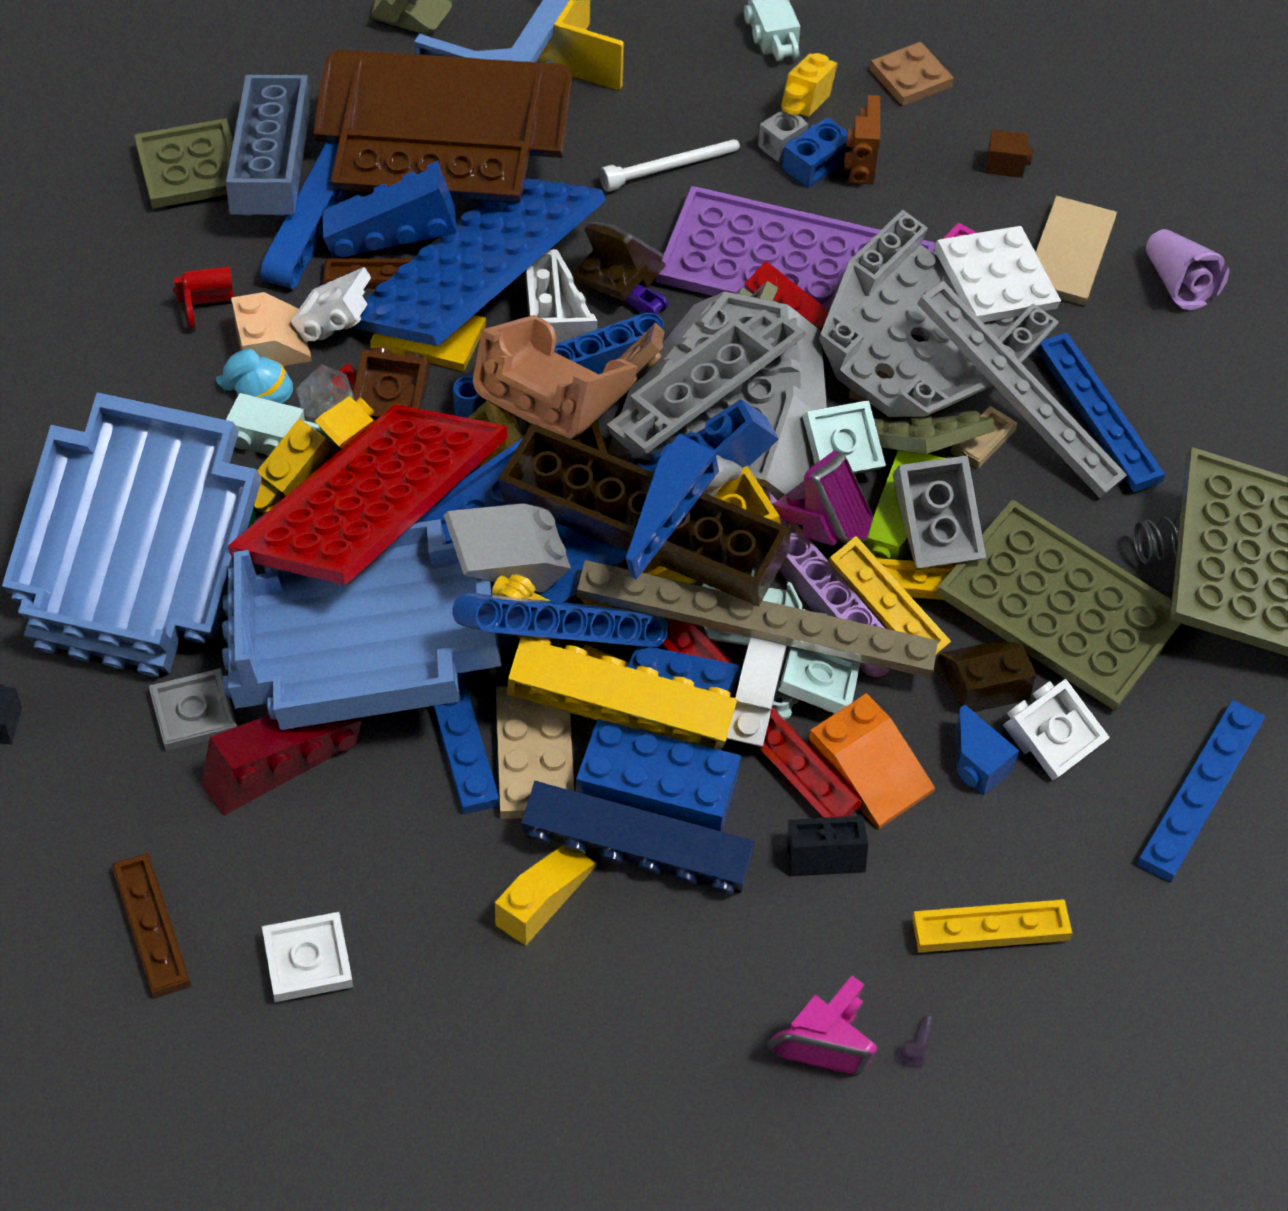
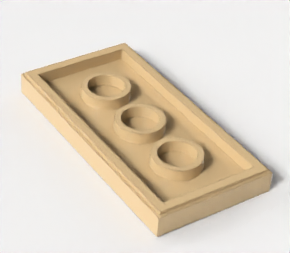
(1074, 247)

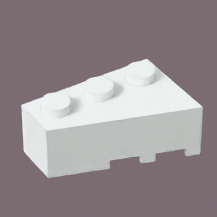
(556, 299)

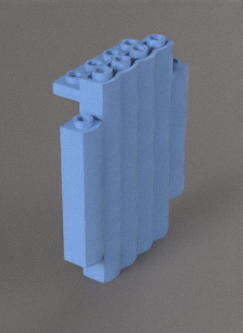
(130, 534)
(355, 647)

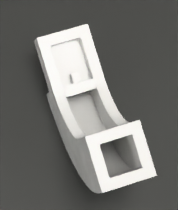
(756, 691)

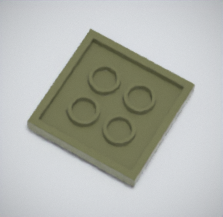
(185, 162)

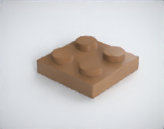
(911, 73)
(646, 349)

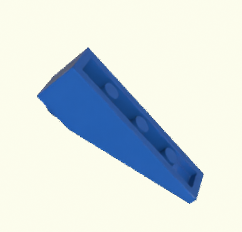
(678, 482)

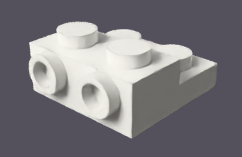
(332, 306)
(1055, 728)

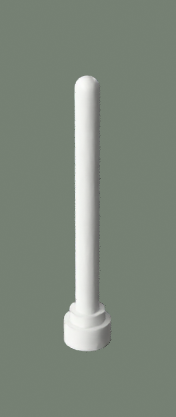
(613, 177)

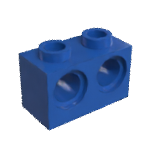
(815, 152)

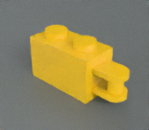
(808, 85)
(290, 464)

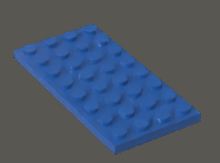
(470, 267)

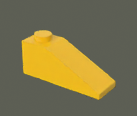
(346, 420)
(540, 893)

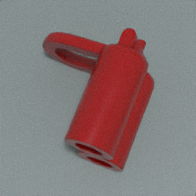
(203, 287)

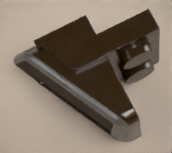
(617, 262)

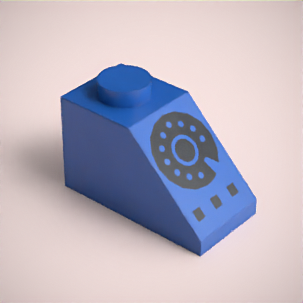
(981, 752)

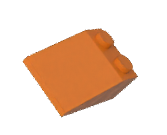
(872, 760)

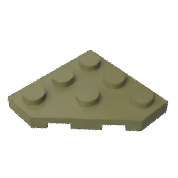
(932, 434)

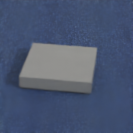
(192, 709)

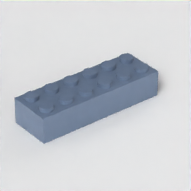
(268, 145)

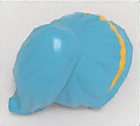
(256, 377)

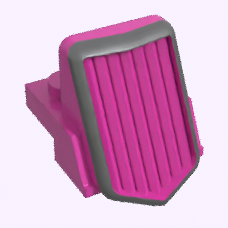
(825, 1035)

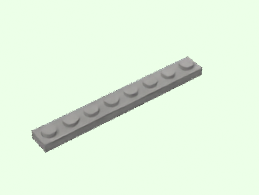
(1021, 389)

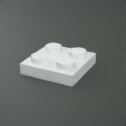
(307, 956)

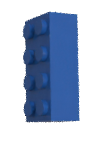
(659, 774)

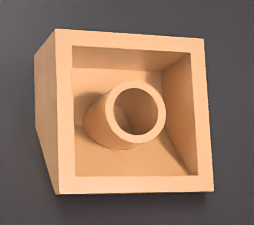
(266, 327)

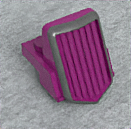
(828, 503)

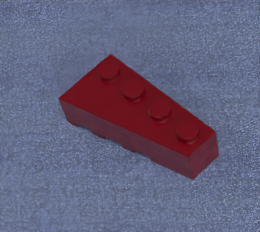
(261, 757)

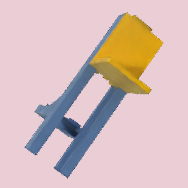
(552, 36)

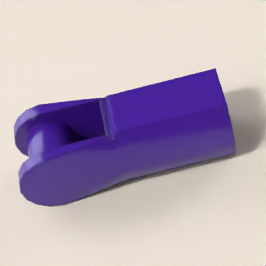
(646, 300)

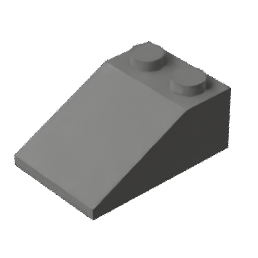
(939, 512)
(508, 542)

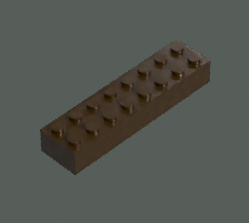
(605, 500)

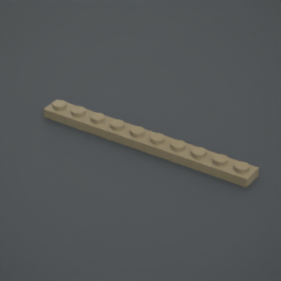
(765, 622)

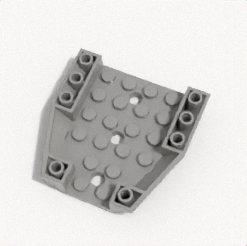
(879, 312)
(778, 391)

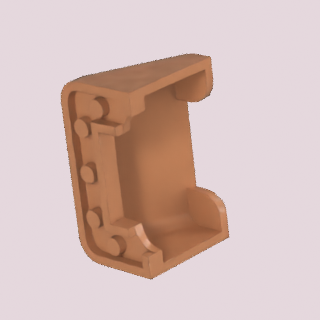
(527, 378)

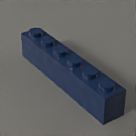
(637, 837)

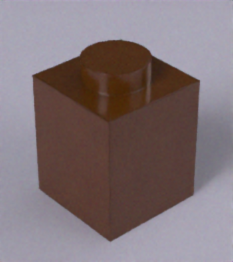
(1008, 153)

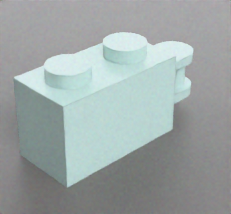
(774, 27)
(264, 422)

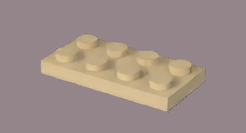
(531, 747)

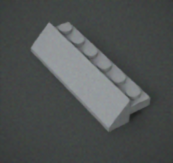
(702, 379)

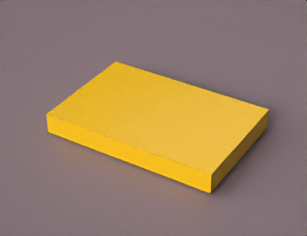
(451, 353)

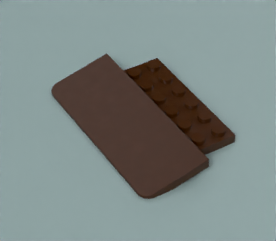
(421, 109)

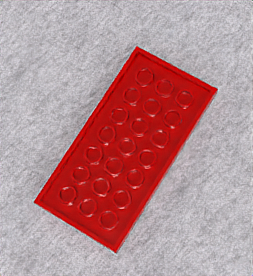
(369, 493)

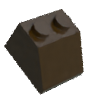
(989, 674)

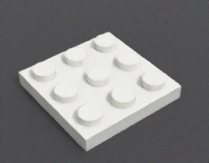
(997, 273)

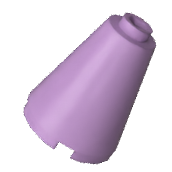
(1187, 268)

